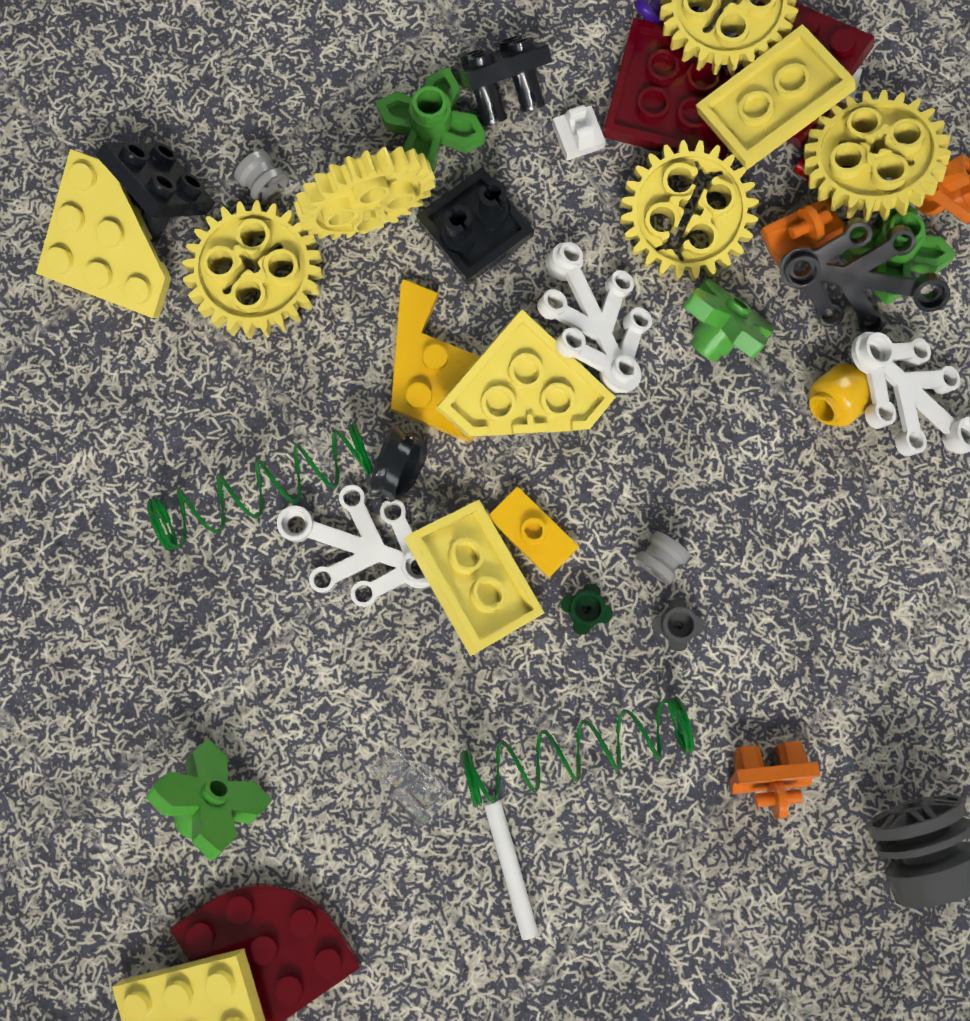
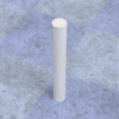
(511, 870)

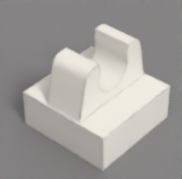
(578, 132)

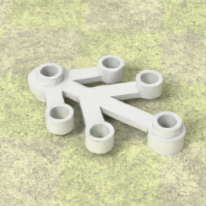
(565, 265)
(874, 356)
(366, 549)

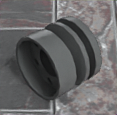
(928, 850)

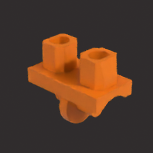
(953, 192)
(805, 227)
(791, 772)

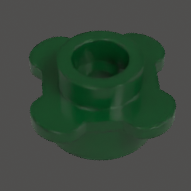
(584, 621)

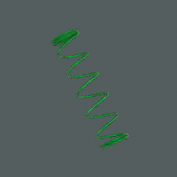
(170, 541)
(683, 736)

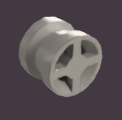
(261, 176)
(662, 557)

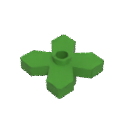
(431, 119)
(928, 256)
(725, 323)
(206, 801)

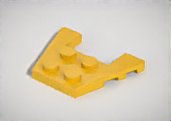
(424, 365)

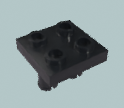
(514, 59)
(155, 182)
(475, 225)

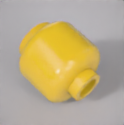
(839, 395)

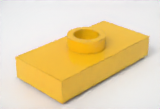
(532, 532)

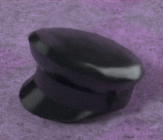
(397, 465)

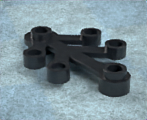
(858, 275)

